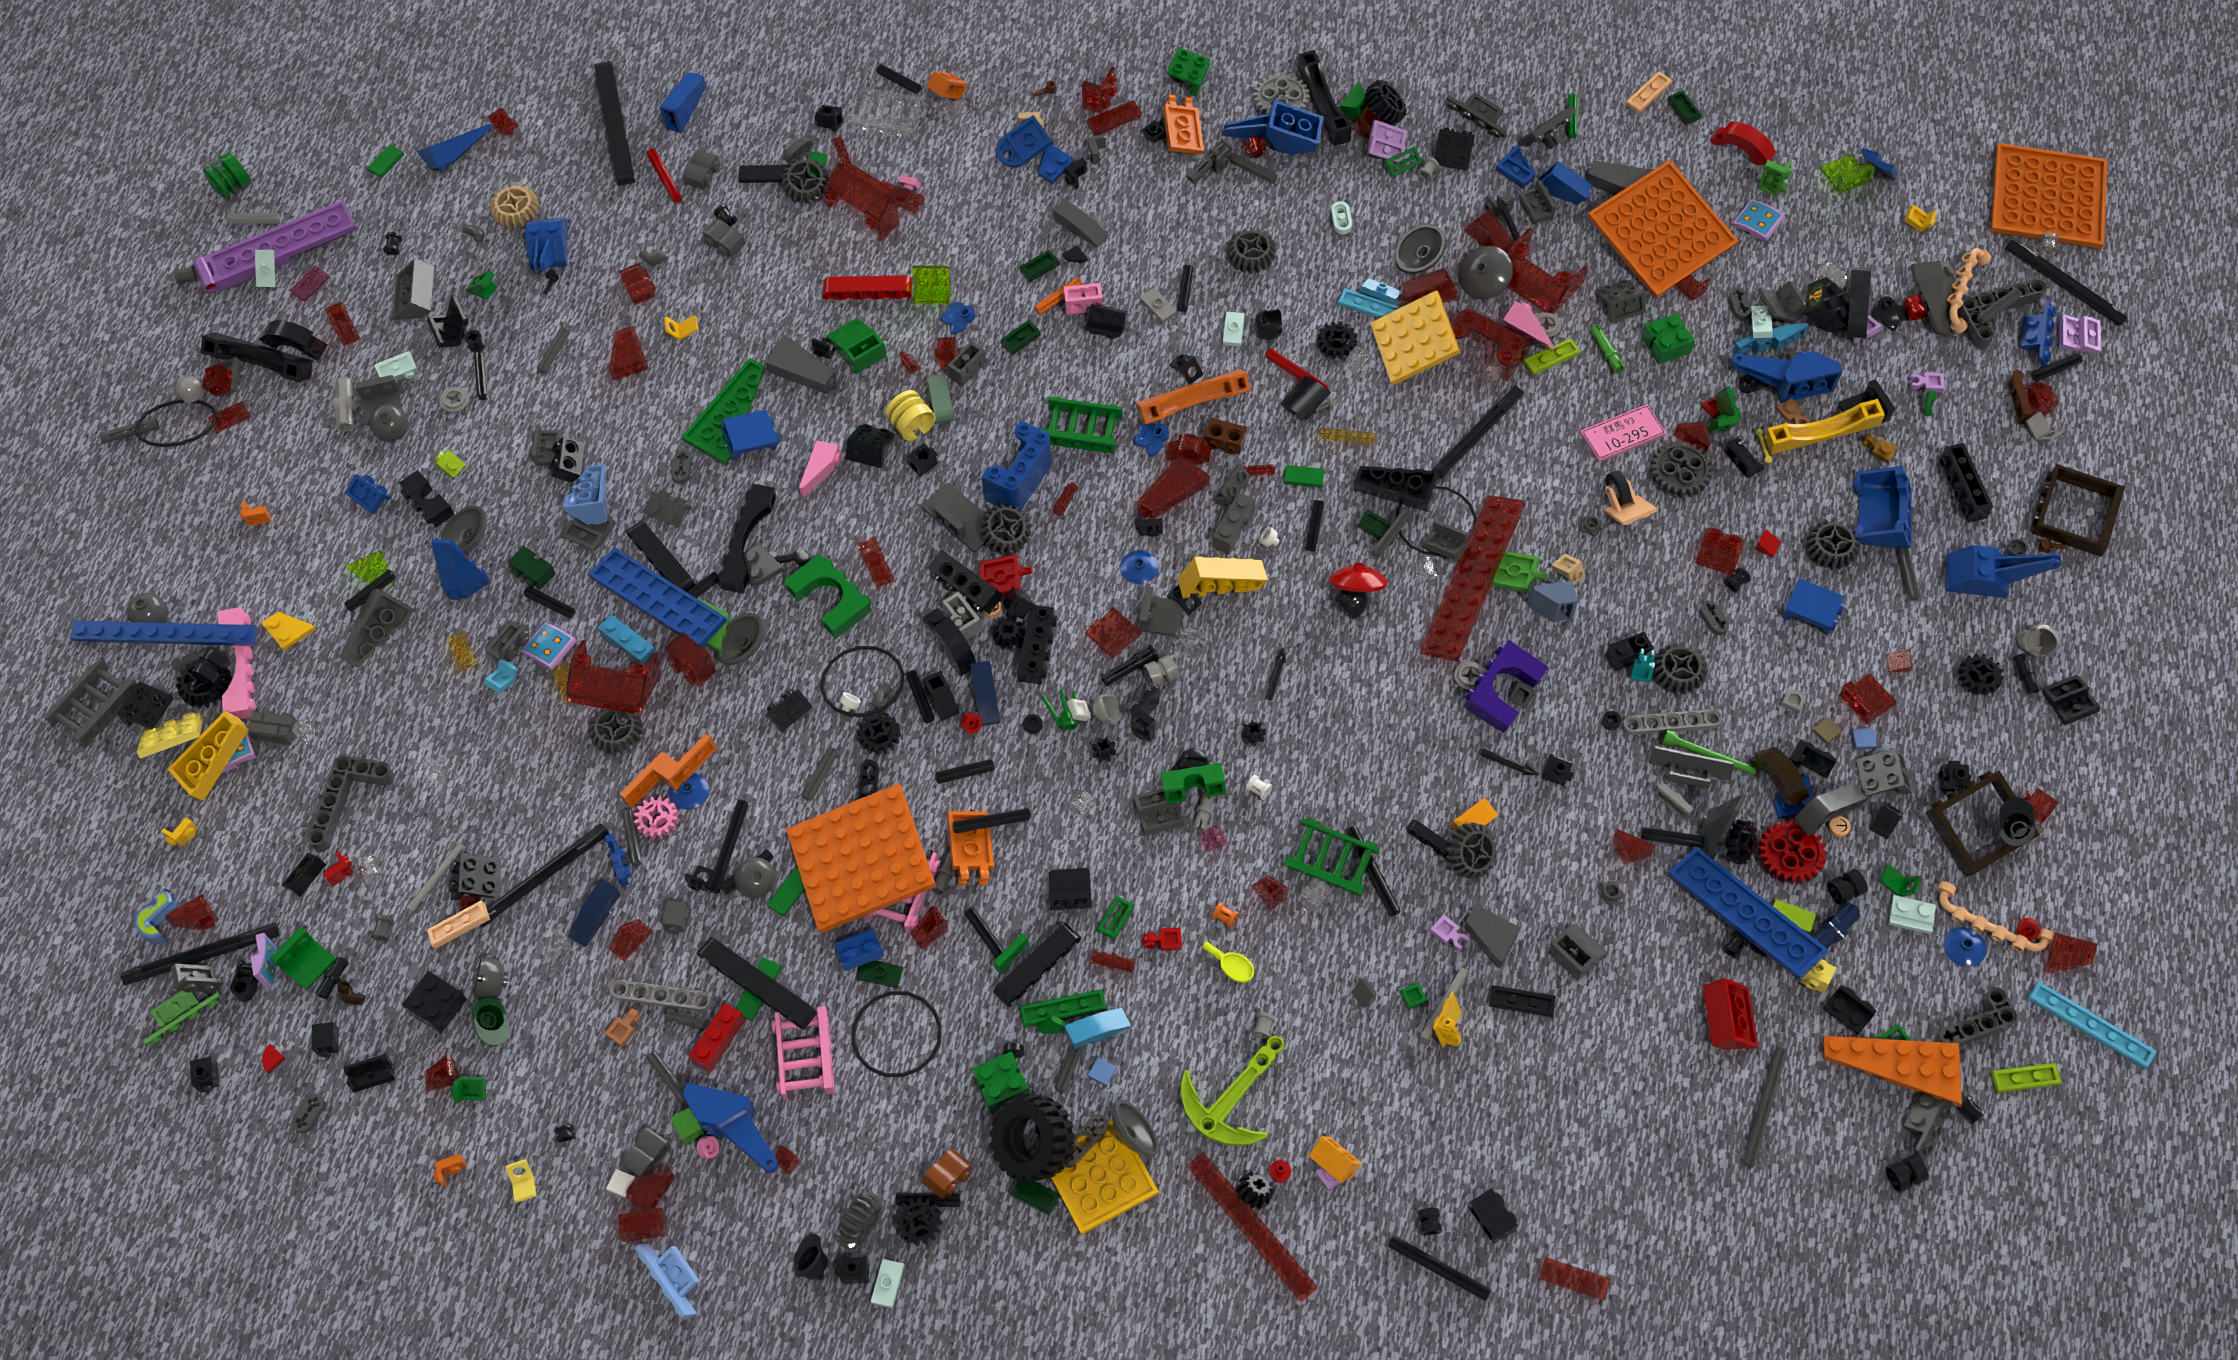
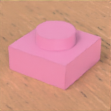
(909, 182)

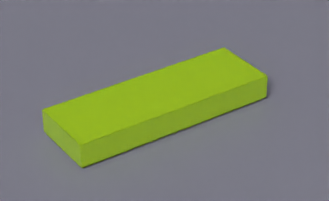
(1549, 358)
(2026, 1078)

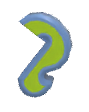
(151, 916)

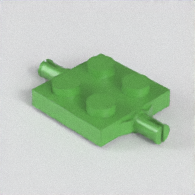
(1518, 572)

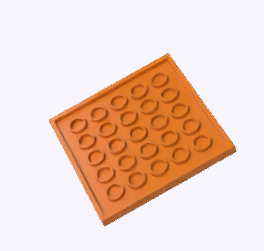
(2049, 193)
(1662, 228)
(860, 858)

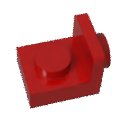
(340, 871)

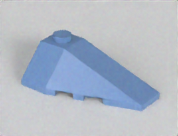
(589, 496)

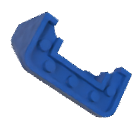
(1884, 507)

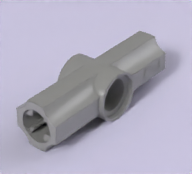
(344, 404)

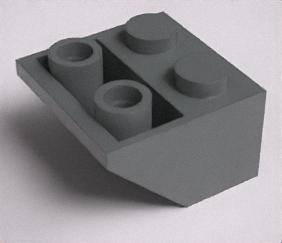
(1576, 951)

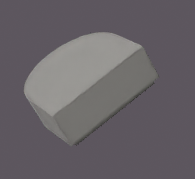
(1794, 701)

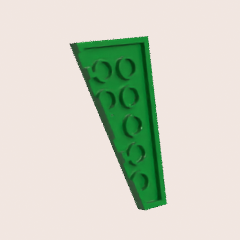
(732, 401)

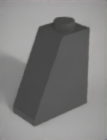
(1491, 933)

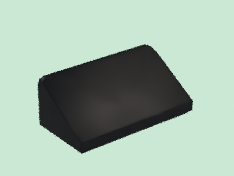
(304, 874)

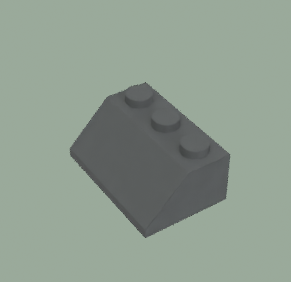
(413, 291)

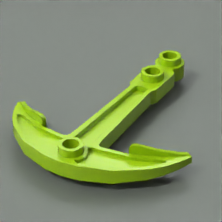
(1228, 1100)

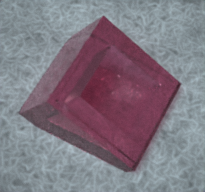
(1213, 838)

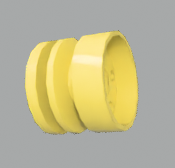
(909, 413)

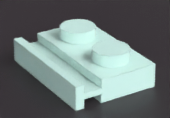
(1912, 914)

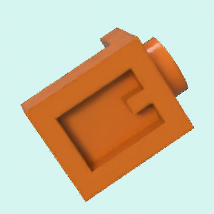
(254, 516)
(448, 1166)

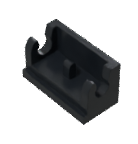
(1743, 458)
(369, 1073)

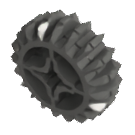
(792, 175)
(1253, 255)
(993, 536)
(1826, 551)
(1677, 658)
(607, 722)
(1471, 850)
(859, 1220)

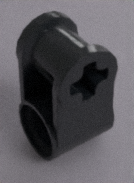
(244, 979)

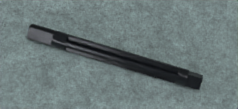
(2066, 281)
(1478, 431)
(545, 872)
(198, 954)

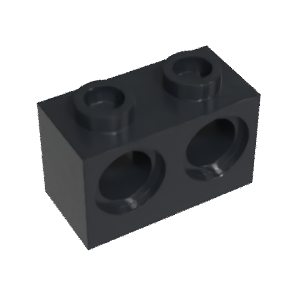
(567, 459)

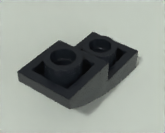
(1155, 130)

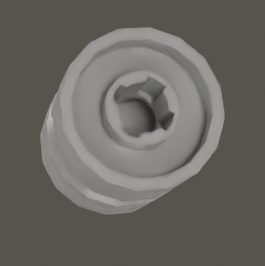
(1162, 671)

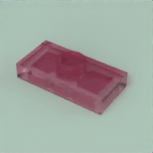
(309, 284)

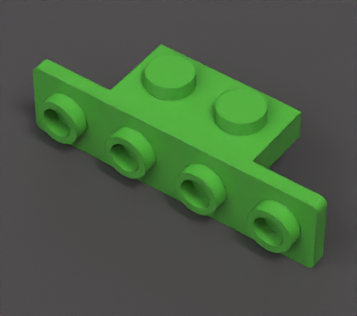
(176, 1009)

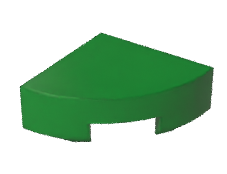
(1931, 396)
(1051, 1025)

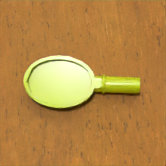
(1232, 964)

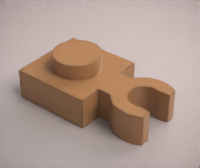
(1792, 412)

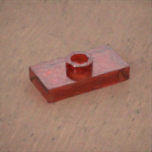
(230, 417)

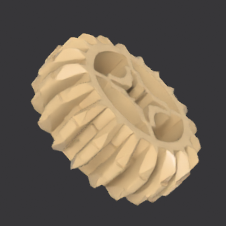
(524, 201)

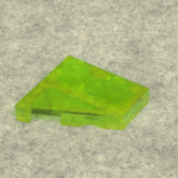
(369, 567)

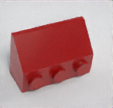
(1730, 1015)

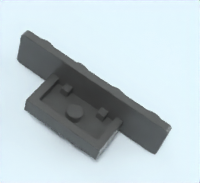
(1482, 110)
(1690, 767)
(1927, 1120)

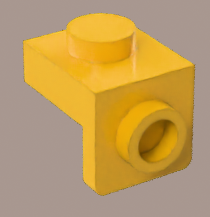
(1918, 219)
(183, 833)

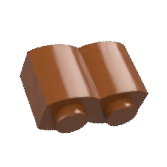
(947, 1173)

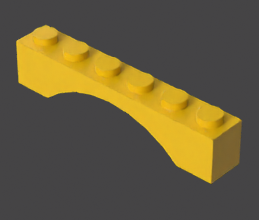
(1792, 436)

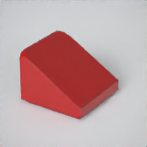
(1768, 544)

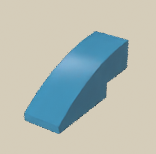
(1096, 1027)

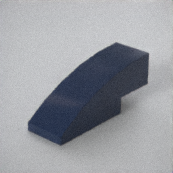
(985, 693)
(594, 912)

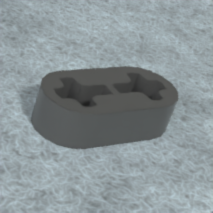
(798, 149)
(1744, 303)
(685, 467)
(1717, 615)
(305, 1111)

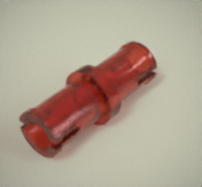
(1113, 961)

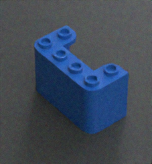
(1025, 473)

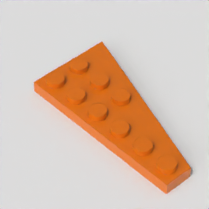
(1909, 1064)

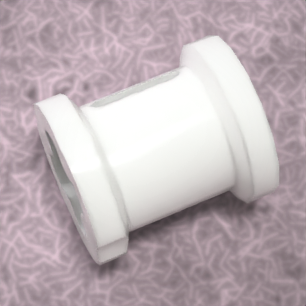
(1258, 787)

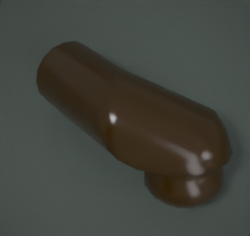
(347, 994)

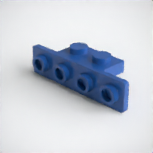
(2038, 331)

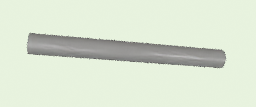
(435, 877)

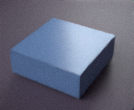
(1864, 738)
(1102, 1071)

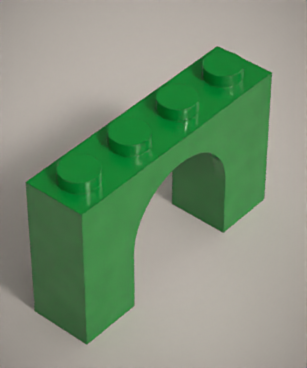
(820, 573)

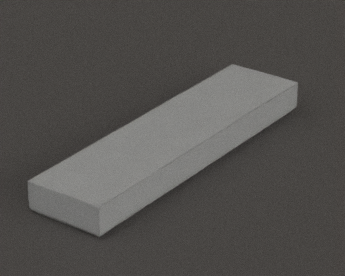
(1455, 987)

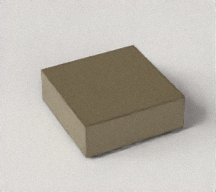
(1827, 730)

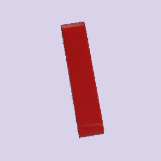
(867, 287)

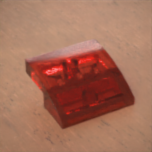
(1113, 632)

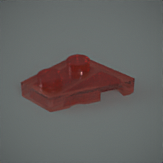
(2069, 952)

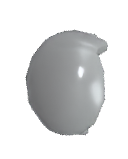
(189, 389)
(1109, 703)

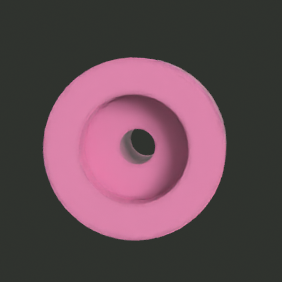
(707, 1147)

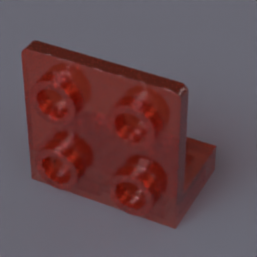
(1098, 97)
(1867, 698)

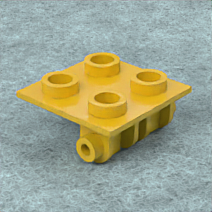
(1445, 1023)

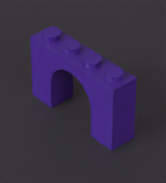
(1483, 699)

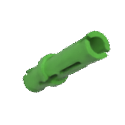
(1604, 344)

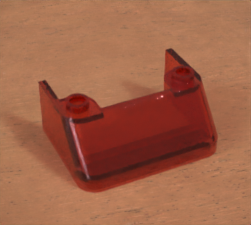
(865, 195)
(1535, 284)
(610, 687)

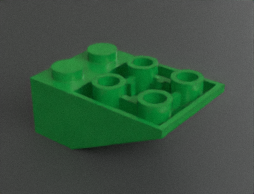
(858, 345)

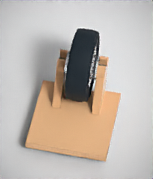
(1624, 503)

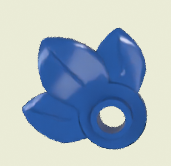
(956, 316)
(1149, 438)

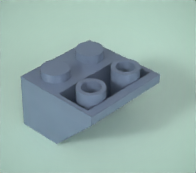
(1554, 600)

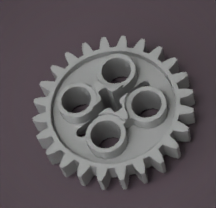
(1280, 89)

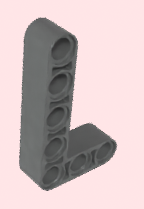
(1973, 305)
(339, 795)

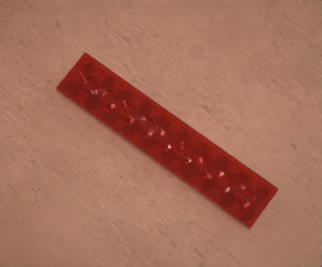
(1472, 578)

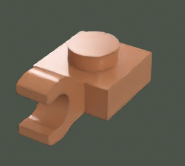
(622, 1030)

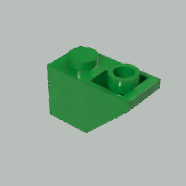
(1354, 103)

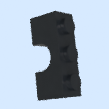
(416, 489)

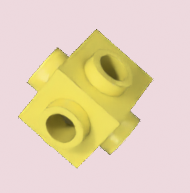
(1819, 976)

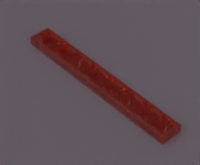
(1252, 1227)

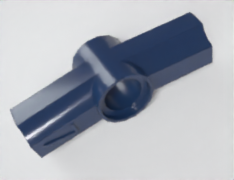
(1837, 925)

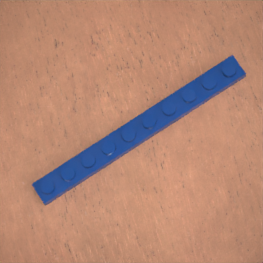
(164, 633)

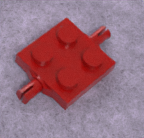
(1004, 573)

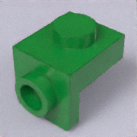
(469, 1089)

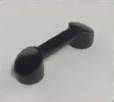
(799, 556)

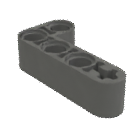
(1829, 806)
(1991, 1018)

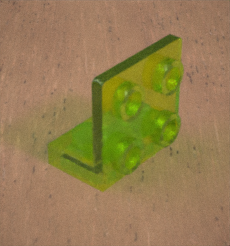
(1847, 173)
(931, 284)

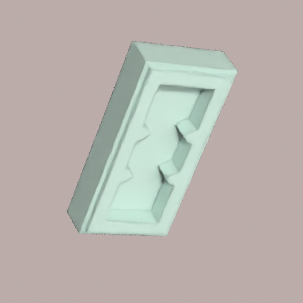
(265, 268)
(1233, 329)
(887, 1283)

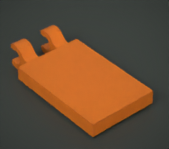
(1182, 126)
(970, 849)

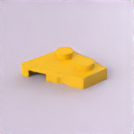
(287, 629)

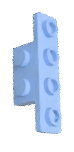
(672, 1275)

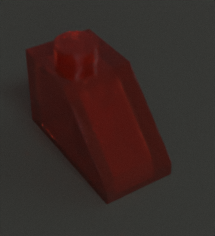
(2041, 397)
(194, 915)
(649, 1189)

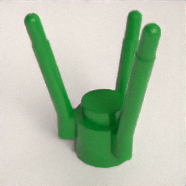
(1065, 720)

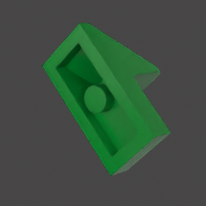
(482, 285)

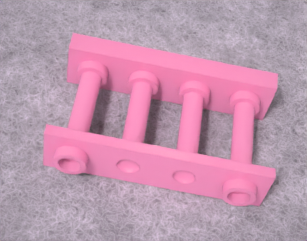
(911, 919)
(823, 1061)

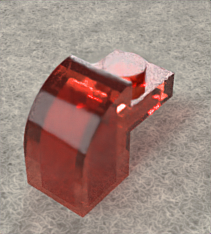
(1191, 447)

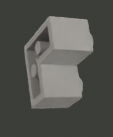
(962, 615)

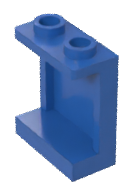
(749, 433)
(1814, 605)

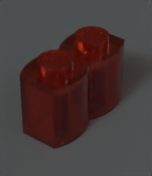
(637, 284)

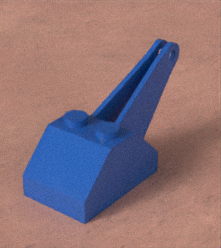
(1285, 125)
(547, 243)
(1798, 378)
(1989, 573)
(730, 1117)

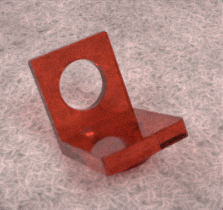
(1692, 287)

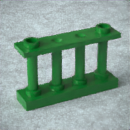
(1083, 441)
(1334, 878)

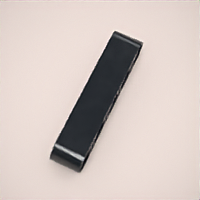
(1859, 303)
(659, 556)
(1036, 964)

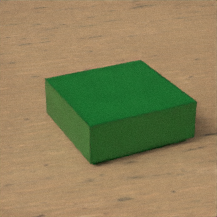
(1413, 996)

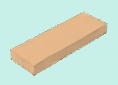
(1649, 92)
(458, 924)

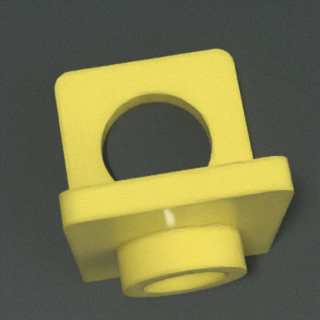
(522, 1184)

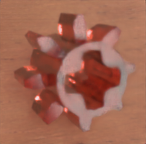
(1255, 146)

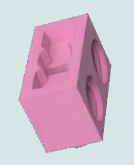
(1080, 298)

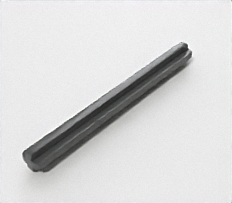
(1765, 1107)

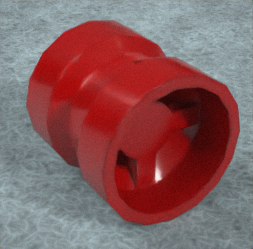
(1915, 307)

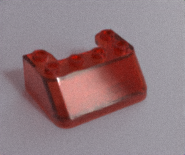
(1514, 343)

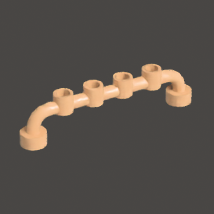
(1974, 257)
(1980, 923)

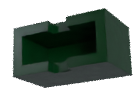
(534, 571)

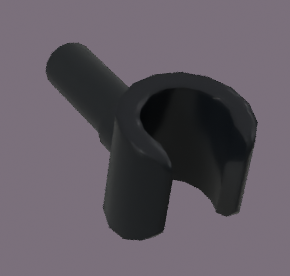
(552, 276)

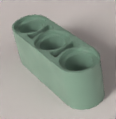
(940, 398)

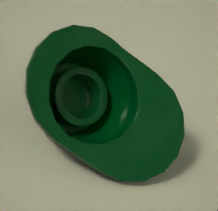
(491, 1021)

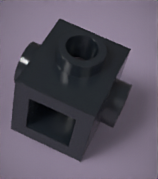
(1953, 776)

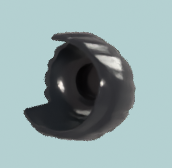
(1268, 324)
(1352, 602)

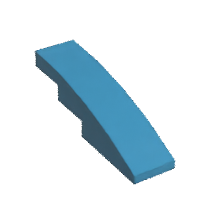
(1781, 337)

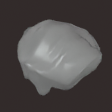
(2039, 640)

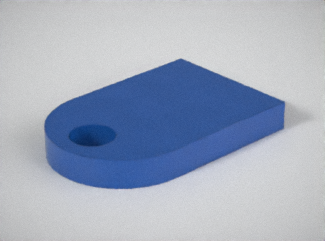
(1024, 142)

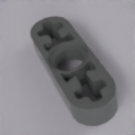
(1099, 1133)

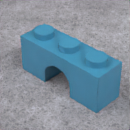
(620, 635)

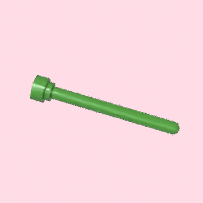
(1672, 739)

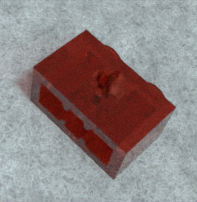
(642, 1225)

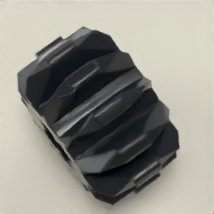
(1008, 633)
(1255, 1190)

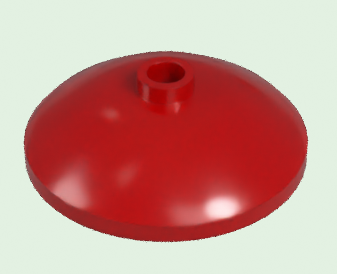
(1358, 579)

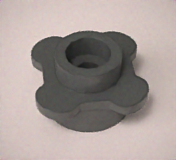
(1591, 520)
(1615, 889)

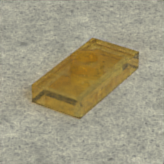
(462, 651)
(560, 677)

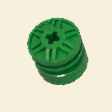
(225, 177)

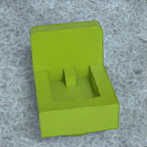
(449, 463)

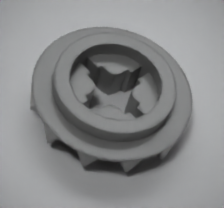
(1552, 321)
(453, 393)
(1463, 670)

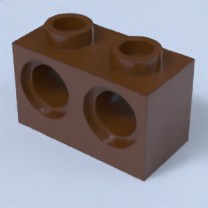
(1226, 432)

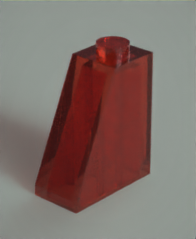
(1489, 232)
(1428, 283)
(342, 323)
(626, 354)

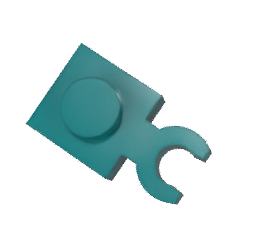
(1643, 667)

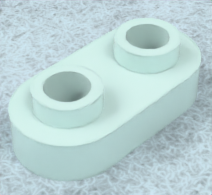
(1341, 219)

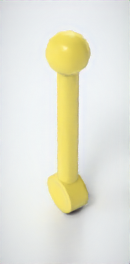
(1768, 459)

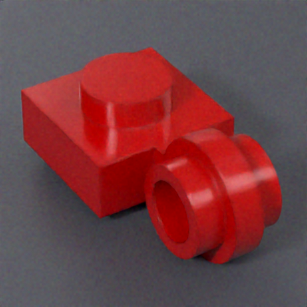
(1168, 938)

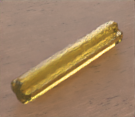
(1347, 435)

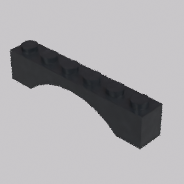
(1334, 119)
(283, 363)
(758, 504)

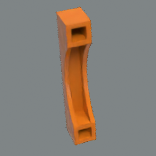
(1173, 401)

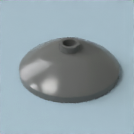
(1420, 248)
(1490, 280)
(466, 528)
(741, 639)
(1134, 1129)

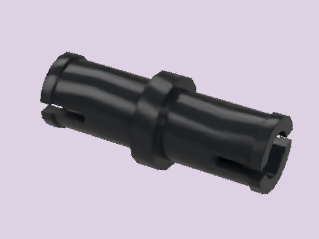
(2026, 673)
(332, 978)

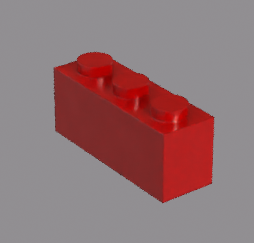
(717, 1038)

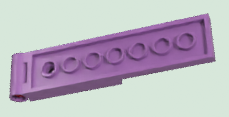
(237, 261)

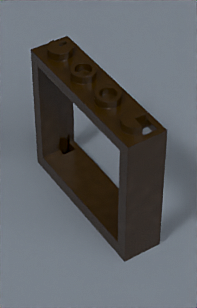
(2086, 482)
(1949, 836)

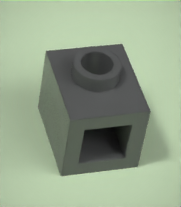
(675, 917)

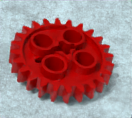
(1776, 859)

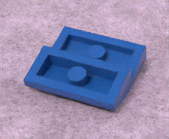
(1883, 168)

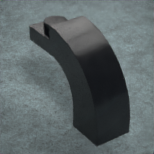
(294, 335)
(952, 640)

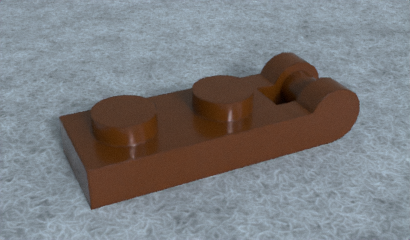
(2020, 397)

